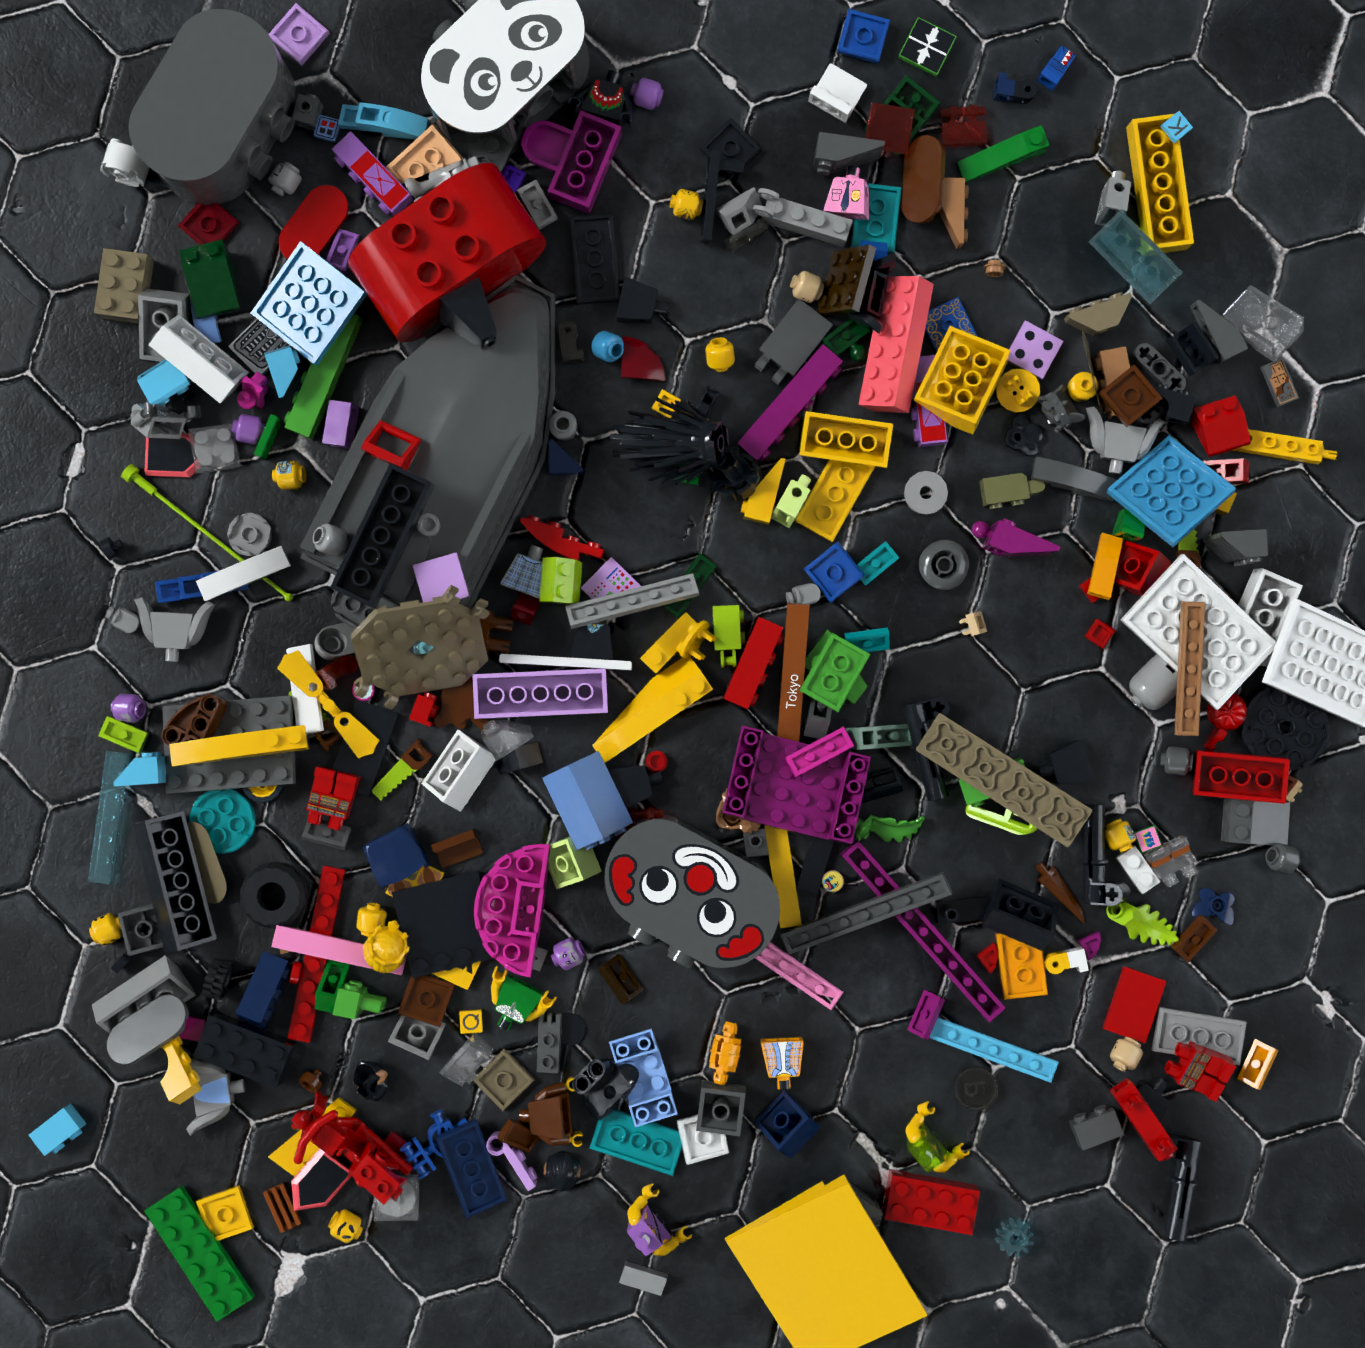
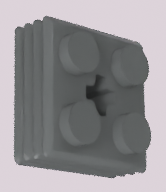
(135, 938)

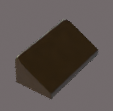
(620, 979)

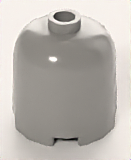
(1153, 684)

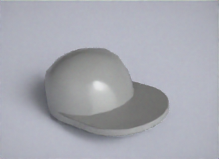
(334, 641)

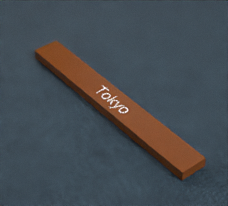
(793, 671)

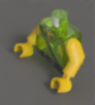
(927, 1146)

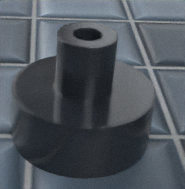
(111, 548)

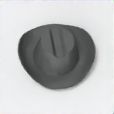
(944, 564)

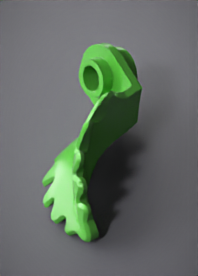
(887, 828)

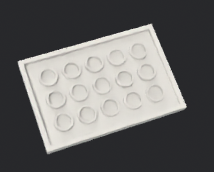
(1232, 640)
(1320, 662)

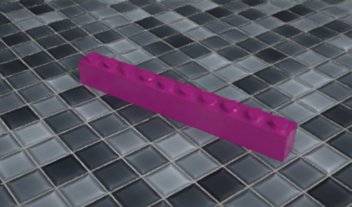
(926, 934)

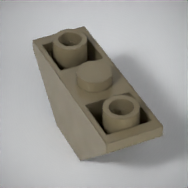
(1100, 315)

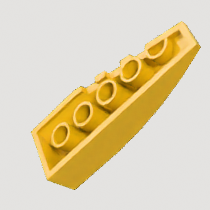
(654, 705)

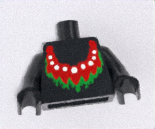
(605, 100)

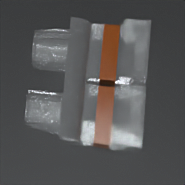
(1171, 858)

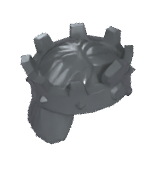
(1060, 408)

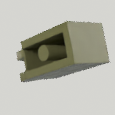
(1008, 489)

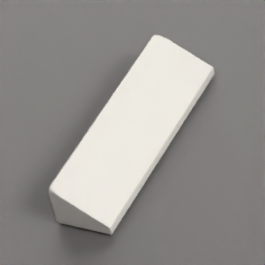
(306, 708)

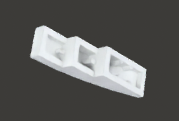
(243, 573)

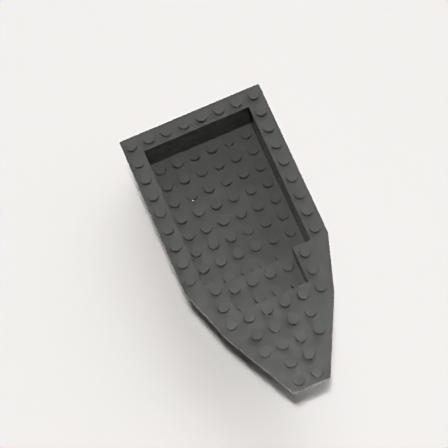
(480, 445)

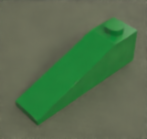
(1004, 154)

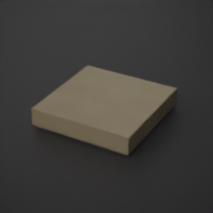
(503, 1079)

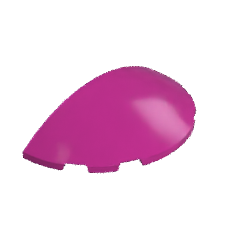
(512, 907)

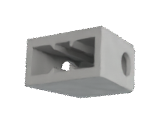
(1113, 198)

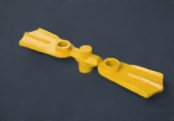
(354, 733)

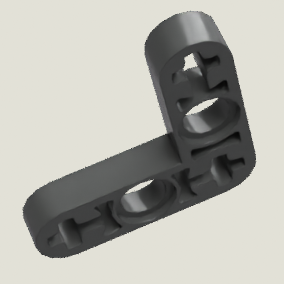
(1170, 373)

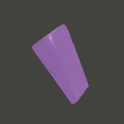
(341, 249)

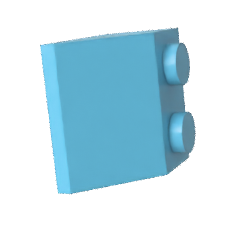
(282, 367)
(144, 770)

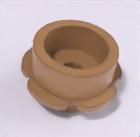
(994, 268)

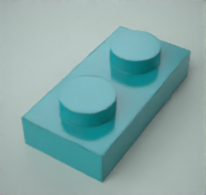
(877, 562)
(870, 640)

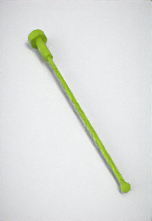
(131, 474)

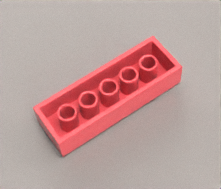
(897, 348)

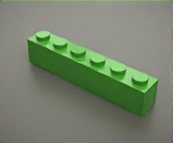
(319, 384)

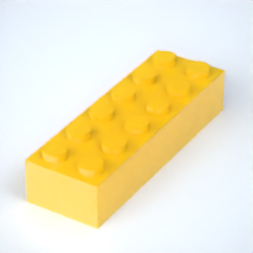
(1159, 184)

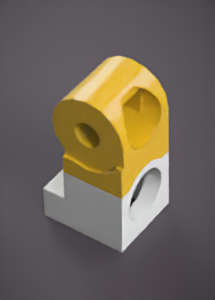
(1065, 959)

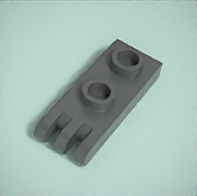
(549, 1043)

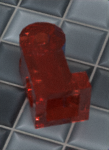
(335, 669)

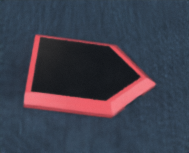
(169, 457)
(318, 1181)

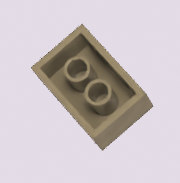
(120, 282)

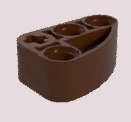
(189, 718)

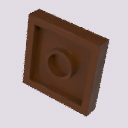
(1130, 396)
(426, 1000)

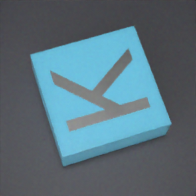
(1176, 127)

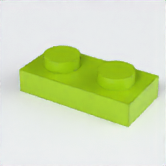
(123, 734)

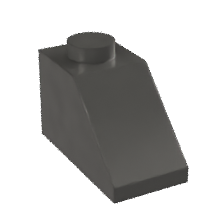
(817, 720)

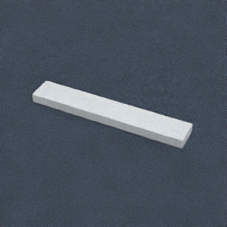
(565, 662)

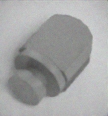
(804, 594)
(123, 619)

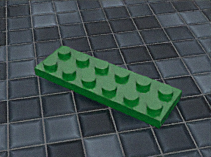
(199, 1253)

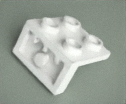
(837, 92)

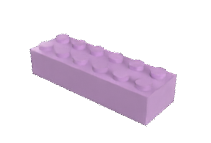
(540, 693)

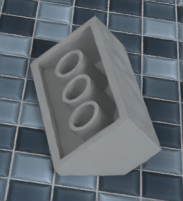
(153, 982)

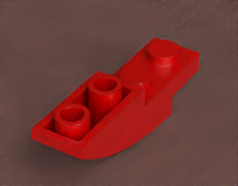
(552, 537)

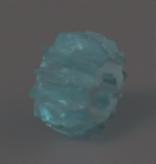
(1009, 1244)

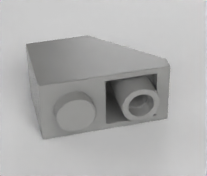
(738, 212)

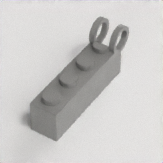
(802, 219)

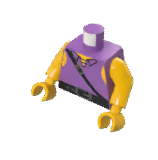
(648, 1228)

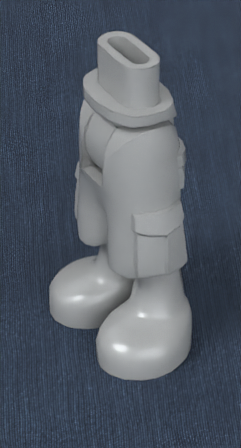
(438, 176)

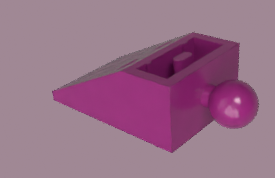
(1010, 541)

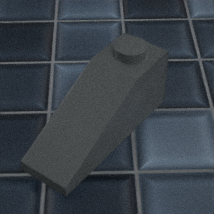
(1220, 333)

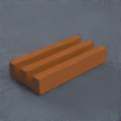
(267, 1194)

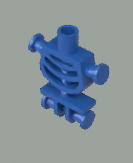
(412, 1155)

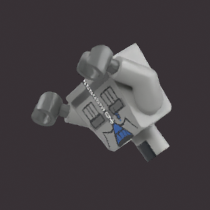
(161, 421)

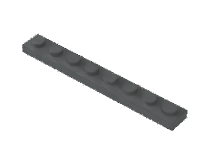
(866, 913)

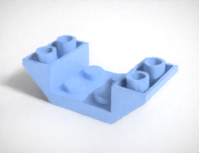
(652, 1094)

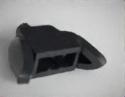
(874, 294)

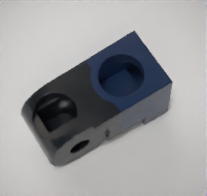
(1013, 90)

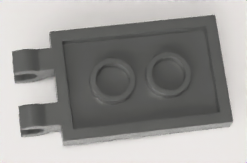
(793, 340)

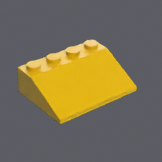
(962, 379)

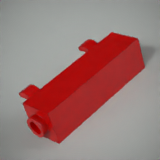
(1143, 1120)

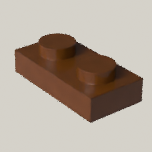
(1194, 938)

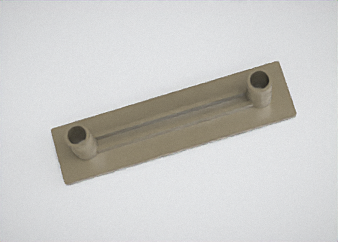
(1004, 780)

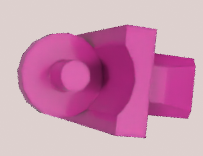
(253, 391)

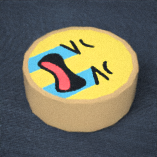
(832, 881)

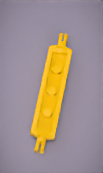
(1286, 447)

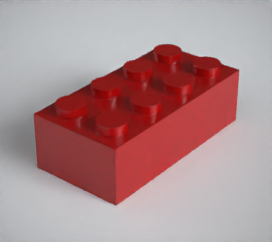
(753, 662)
(1241, 776)
(930, 1202)

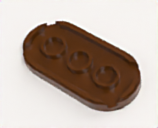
(923, 179)

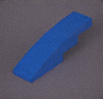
(183, 588)

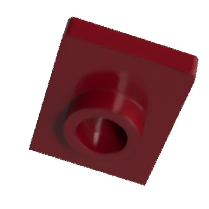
(525, 608)

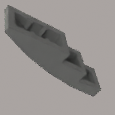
(1073, 478)

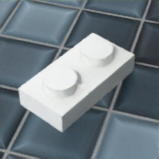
(1137, 869)

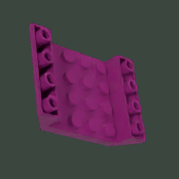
(814, 804)

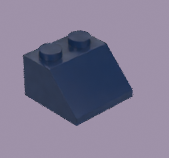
(787, 1124)

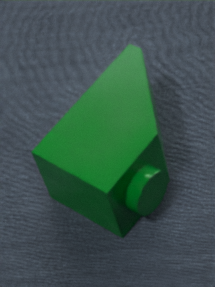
(1128, 527)
(332, 979)

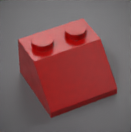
(1221, 426)
(1139, 567)

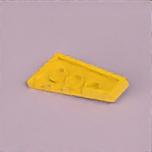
(285, 1153)

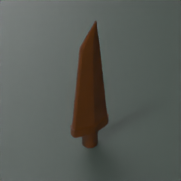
(1055, 884)

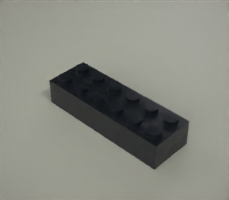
(382, 536)
(174, 882)

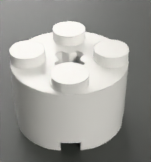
(124, 164)

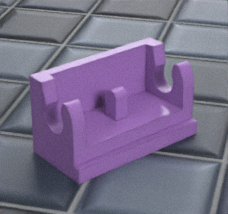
(340, 424)

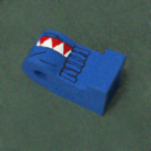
(1056, 68)

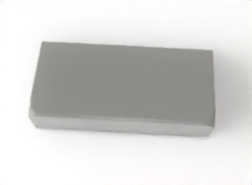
(643, 1278)

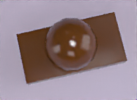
(518, 1135)

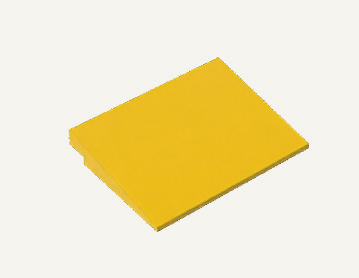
(826, 1270)

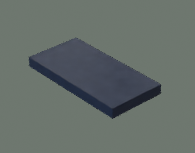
(471, 1168)

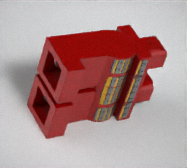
(331, 796)
(1201, 1069)

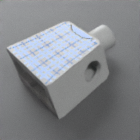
(525, 573)

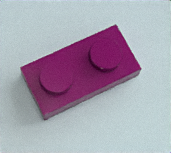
(926, 1014)

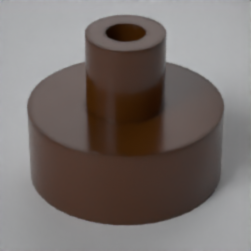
(311, 1081)

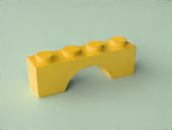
(180, 1079)

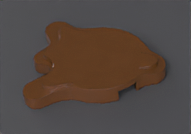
(458, 707)

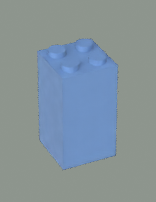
(588, 801)

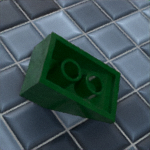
(210, 279)

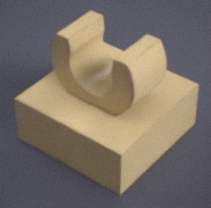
(975, 623)
(1293, 787)

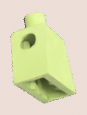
(792, 501)

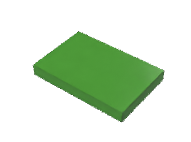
(834, 672)

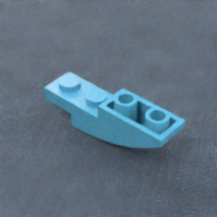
(382, 119)

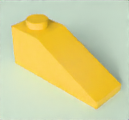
(761, 502)
(666, 645)

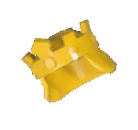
(386, 948)

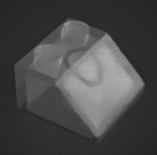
(505, 736)
(467, 1060)

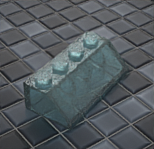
(1135, 257)

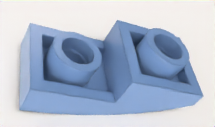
(207, 326)

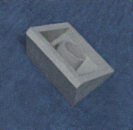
(416, 1036)

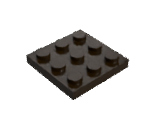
(846, 280)

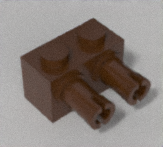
(497, 623)

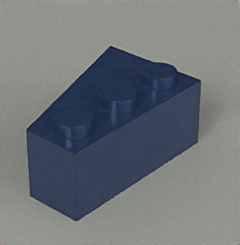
(263, 990)

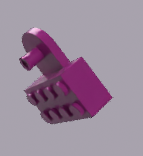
(575, 156)

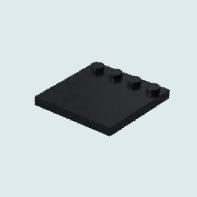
(440, 924)

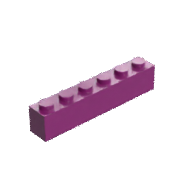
(789, 403)

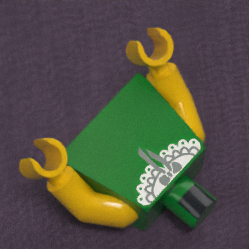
(517, 999)

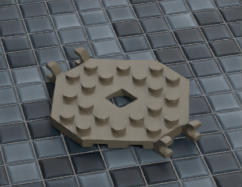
(388, 634)

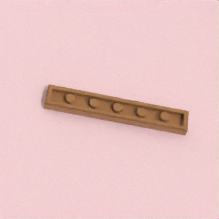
(1189, 668)

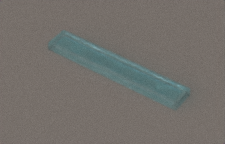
(108, 819)

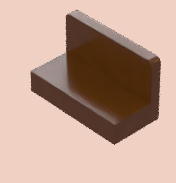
(457, 848)

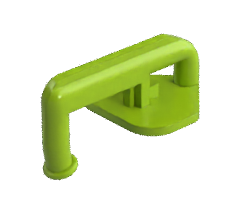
(1003, 822)

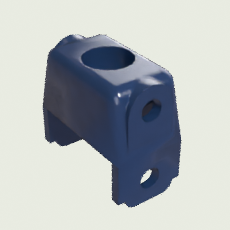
(395, 855)

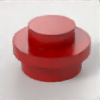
(656, 761)

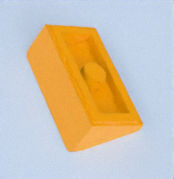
(1257, 1064)

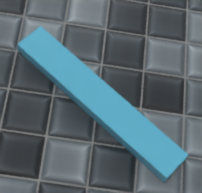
(994, 1049)

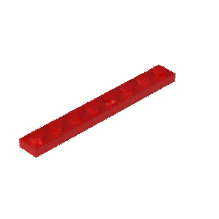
(313, 967)

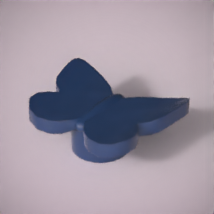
(1214, 905)

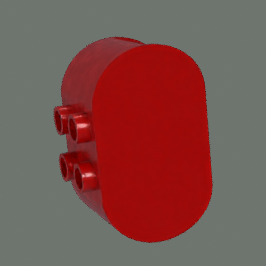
(441, 242)

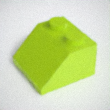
(560, 580)

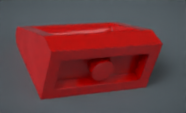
(370, 448)

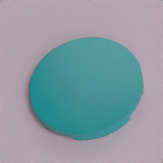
(226, 817)

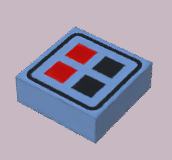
(327, 129)

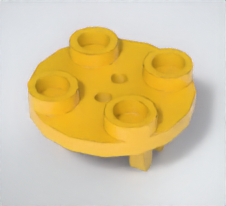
(1024, 398)
(696, 636)

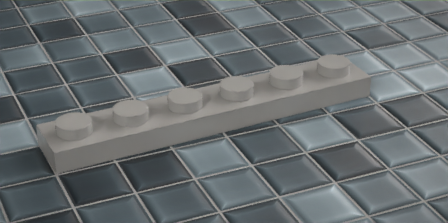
(632, 601)

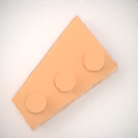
(424, 155)

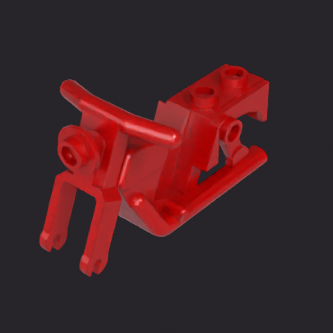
(357, 1144)

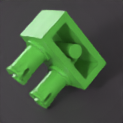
(354, 998)

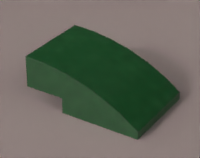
(913, 96)

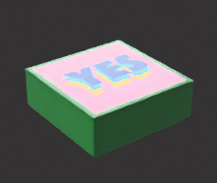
(1147, 838)

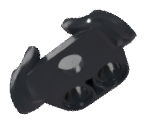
(621, 1077)

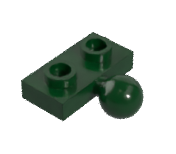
(846, 337)

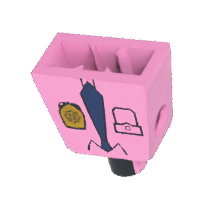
(849, 196)

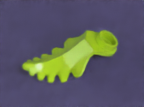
(1142, 923)

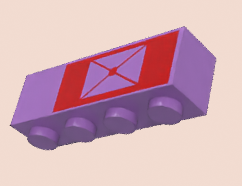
(372, 174)
(929, 428)

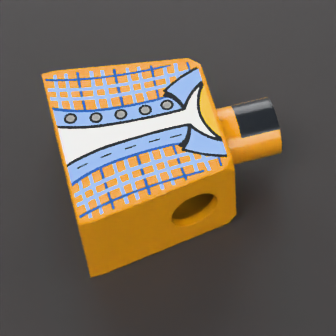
(782, 1059)

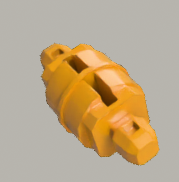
(725, 1053)

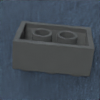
(1239, 546)

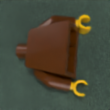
(551, 1115)

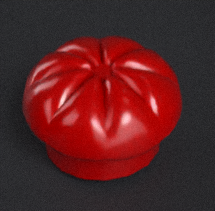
(1229, 715)

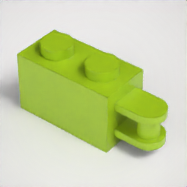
(727, 630)

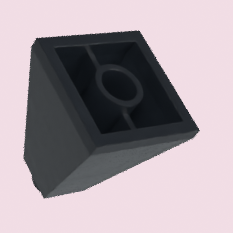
(468, 314)

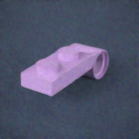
(516, 1158)

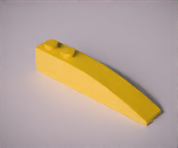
(239, 745)

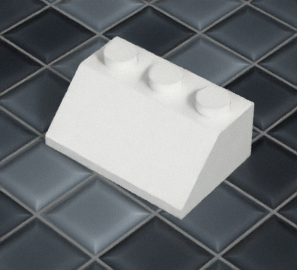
(459, 770)

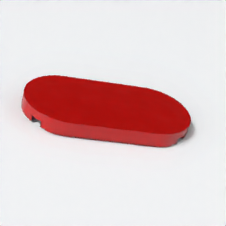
(315, 220)

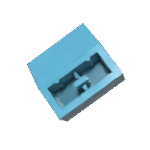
(162, 382)

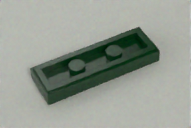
(702, 570)

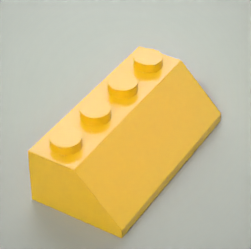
(845, 439)

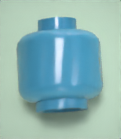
(607, 346)

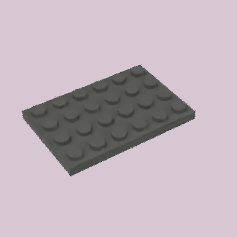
(239, 773)

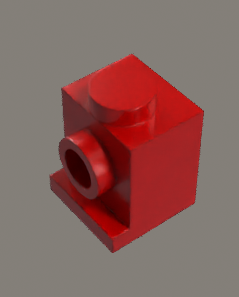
(424, 709)

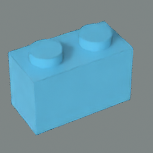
(57, 1129)

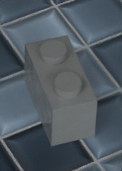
(1096, 1127)

